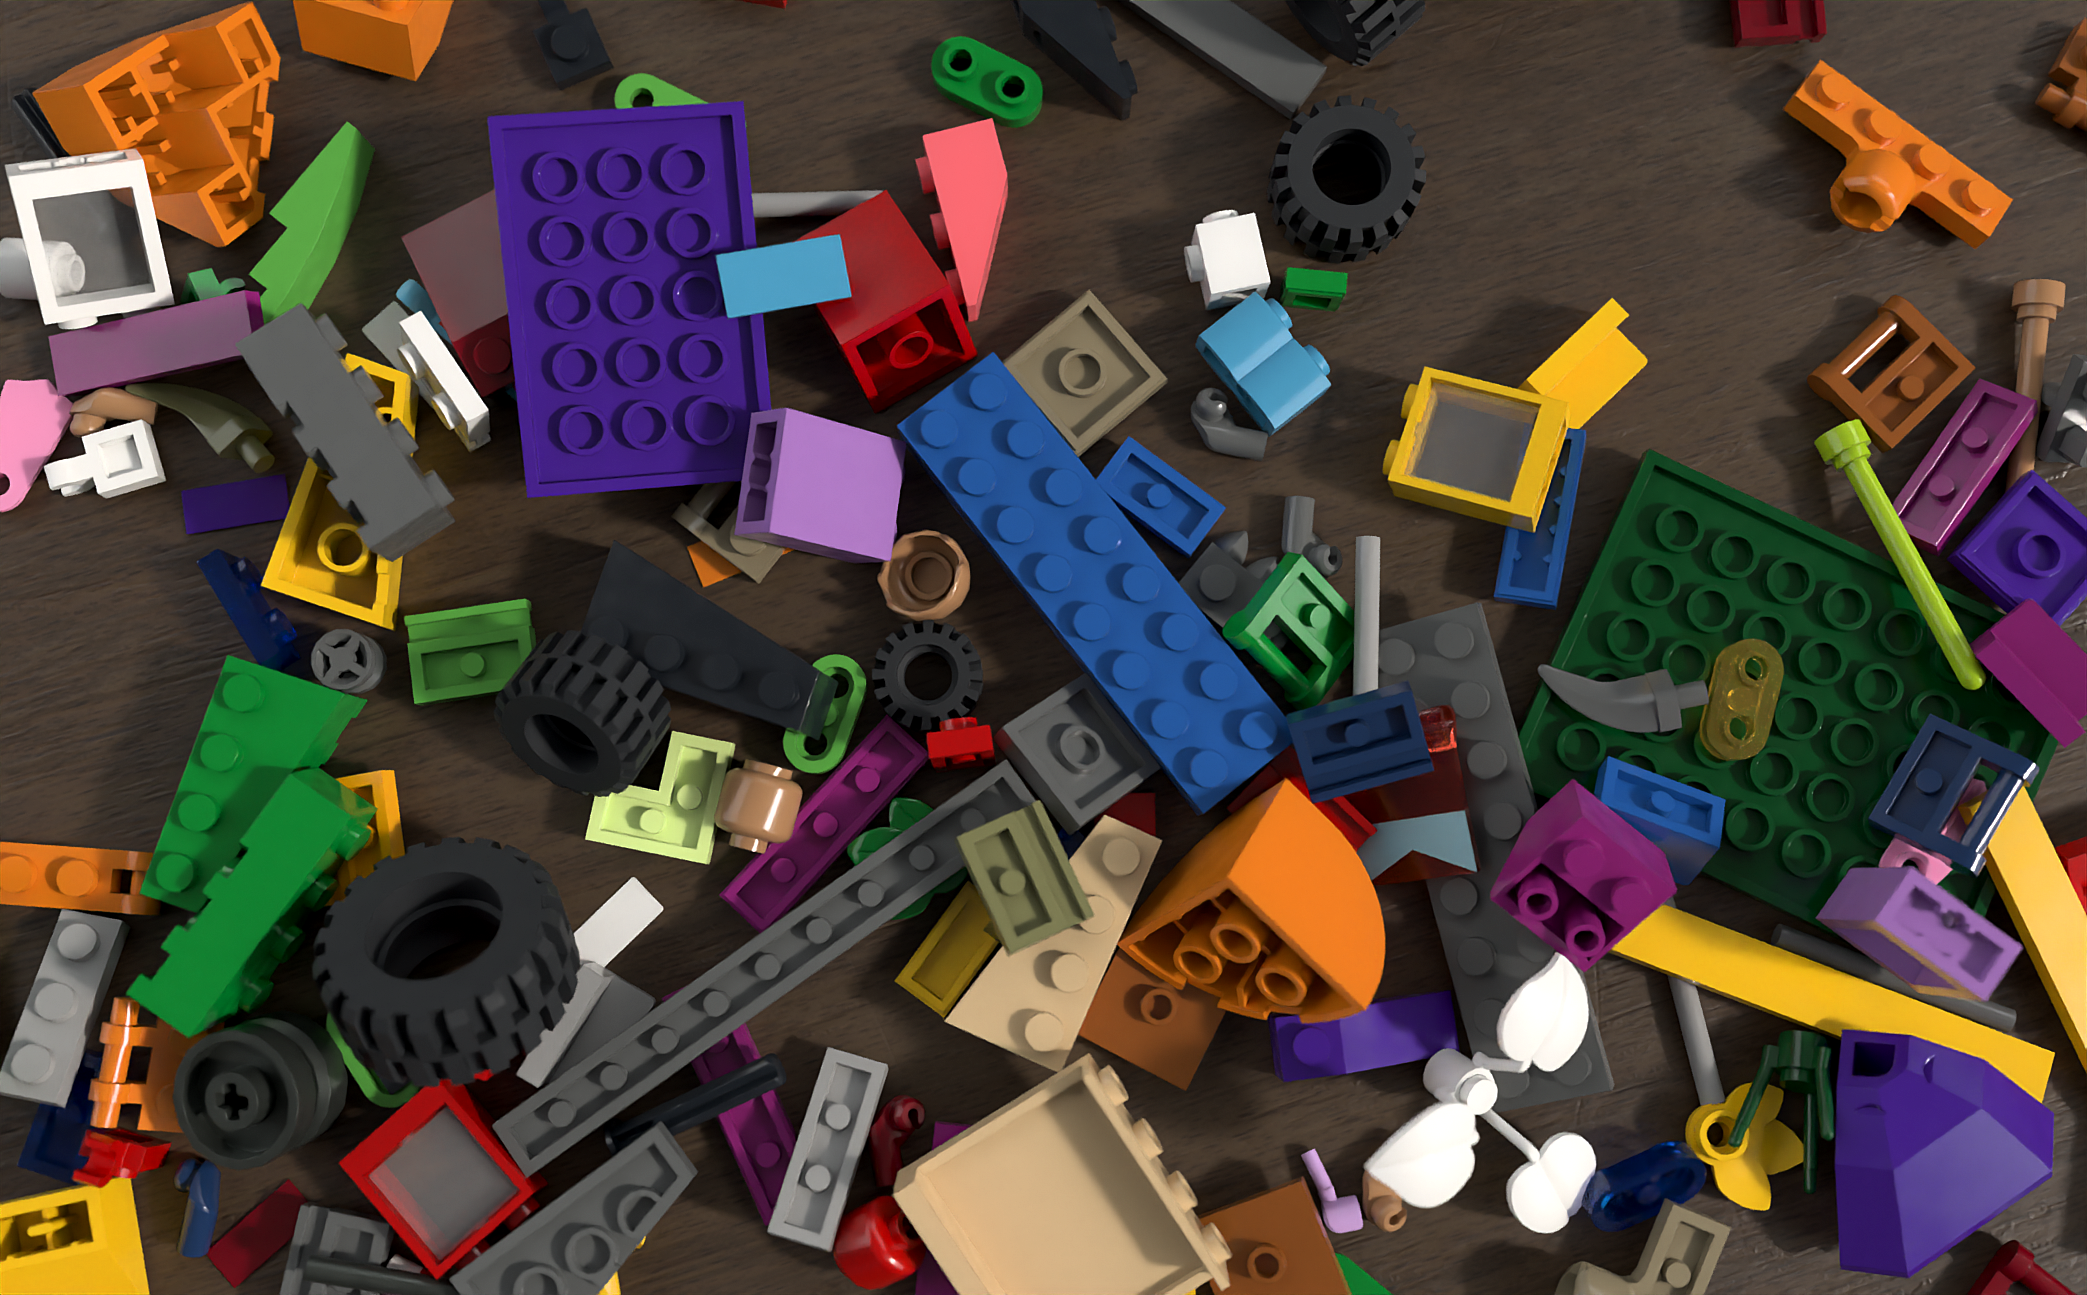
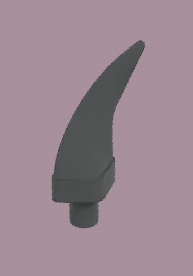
(1628, 704)

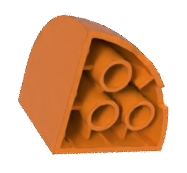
(1267, 915)

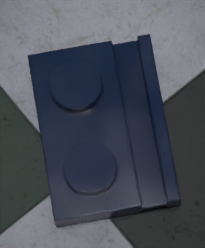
(1360, 742)

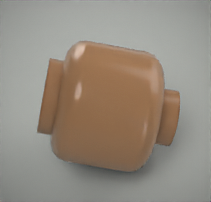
(758, 805)

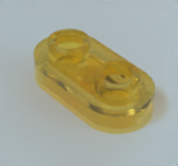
(1739, 696)

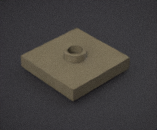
(1084, 372)

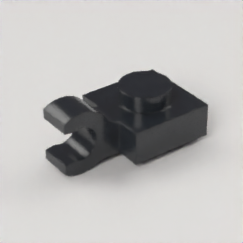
(571, 44)

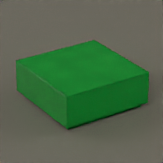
(1312, 289)

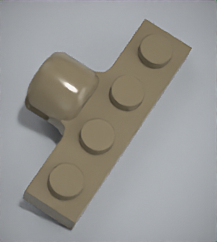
(1674, 1261)

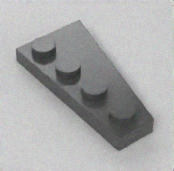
(588, 1229)

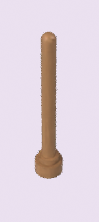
(2036, 308)

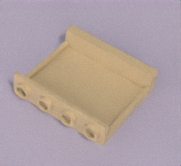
(1061, 1199)

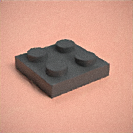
(1076, 753)

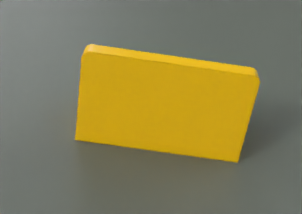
(1589, 366)

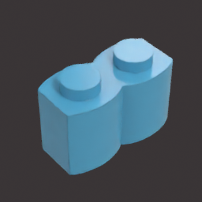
(1264, 362)

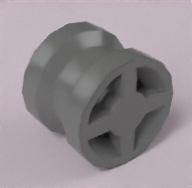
(336, 655)

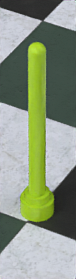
(1848, 452)

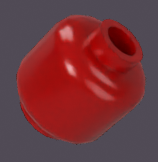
(878, 1244)

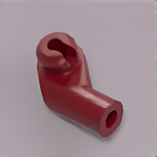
(889, 1132)

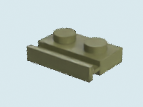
(1023, 878)

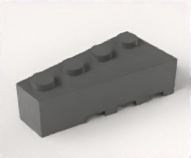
(346, 432)

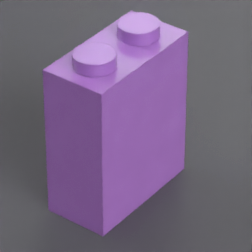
(820, 486)

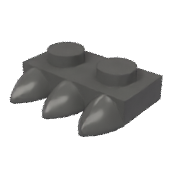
(1224, 586)

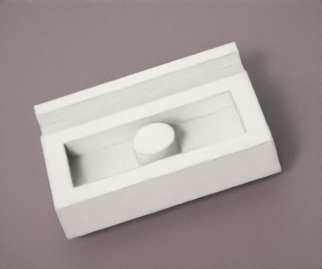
(450, 389)

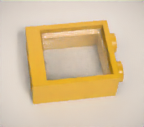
(1469, 445)

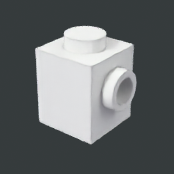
(1227, 259)

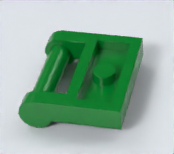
(1311, 616)

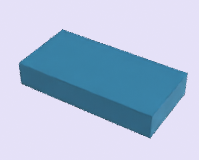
(783, 276)

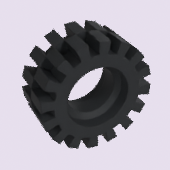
(920, 640)

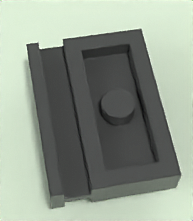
(335, 1235)

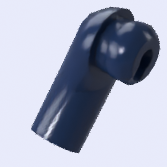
(201, 1208)

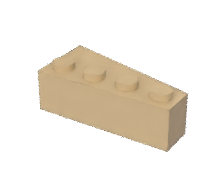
(1044, 992)

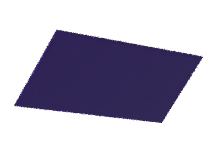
(235, 504)

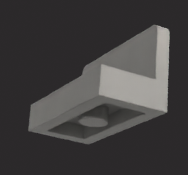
(596, 1014)

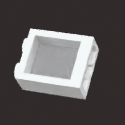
(90, 236)

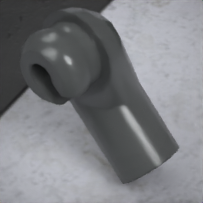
(1219, 429)

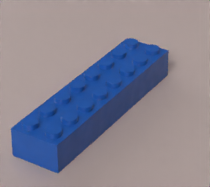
(1096, 583)

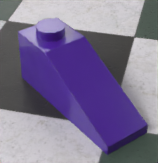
(1381, 1036)

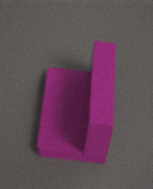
(2038, 667)

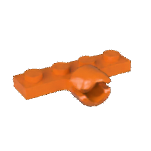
(1891, 163)

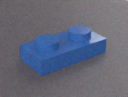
(1159, 497)

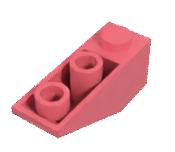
(971, 192)

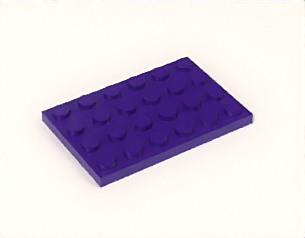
(620, 296)

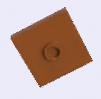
(1151, 1020)
(1277, 1245)

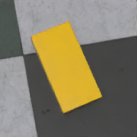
(950, 953)

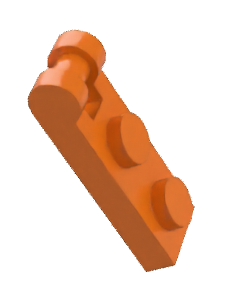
(74, 878)

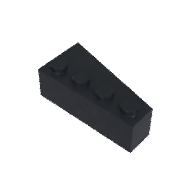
(704, 648)

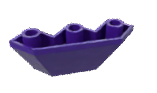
(1927, 1149)

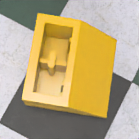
(72, 1242)

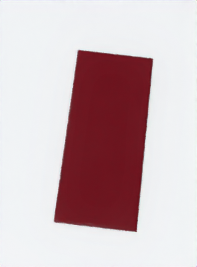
(258, 1235)

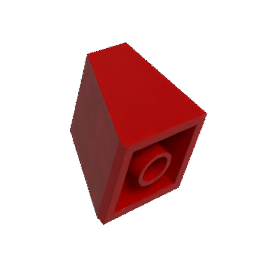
(902, 313)

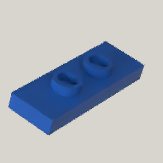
(1535, 561)

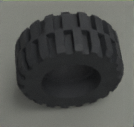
(465, 1018)

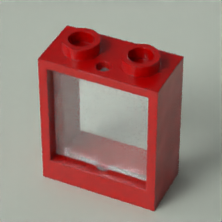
(443, 1177)

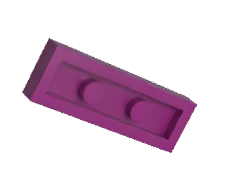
(1962, 463)

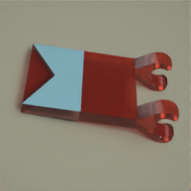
(1422, 818)

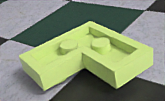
(679, 815)

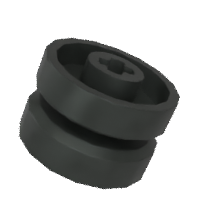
(260, 1089)

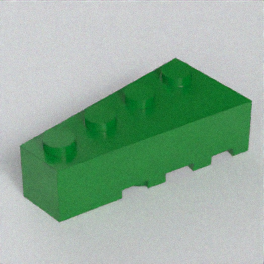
(248, 744)
(258, 905)

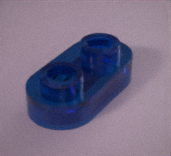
(1638, 1185)

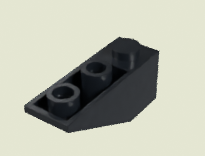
(1079, 42)

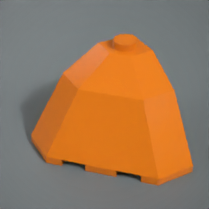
(191, 110)

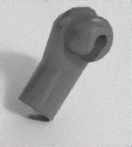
(1300, 539)

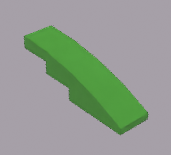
(316, 222)

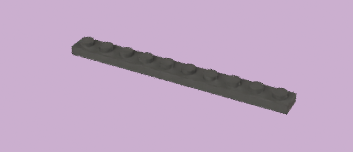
(755, 975)

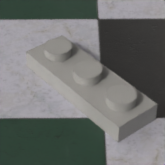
(62, 1008)
(828, 1150)

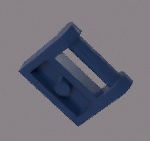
(1932, 784)

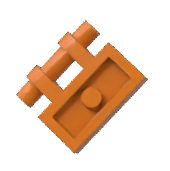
(156, 1092)

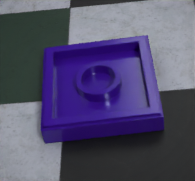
(2028, 549)

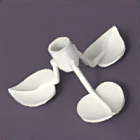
(1433, 1151)

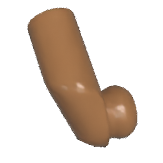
(106, 405)
(1382, 1204)

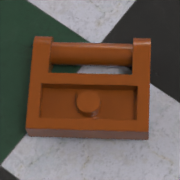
(1905, 387)

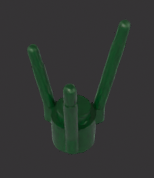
(1803, 1067)

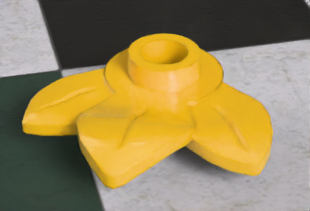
(1765, 1148)

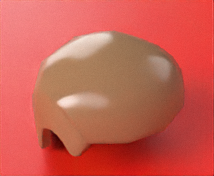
(925, 576)

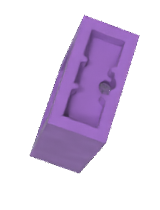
(1909, 931)

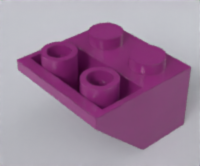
(1582, 876)

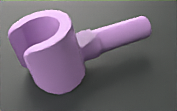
(1338, 1214)

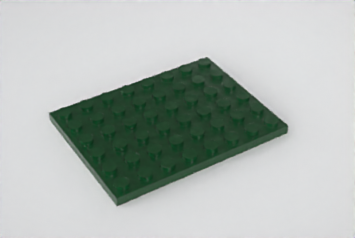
(1862, 671)

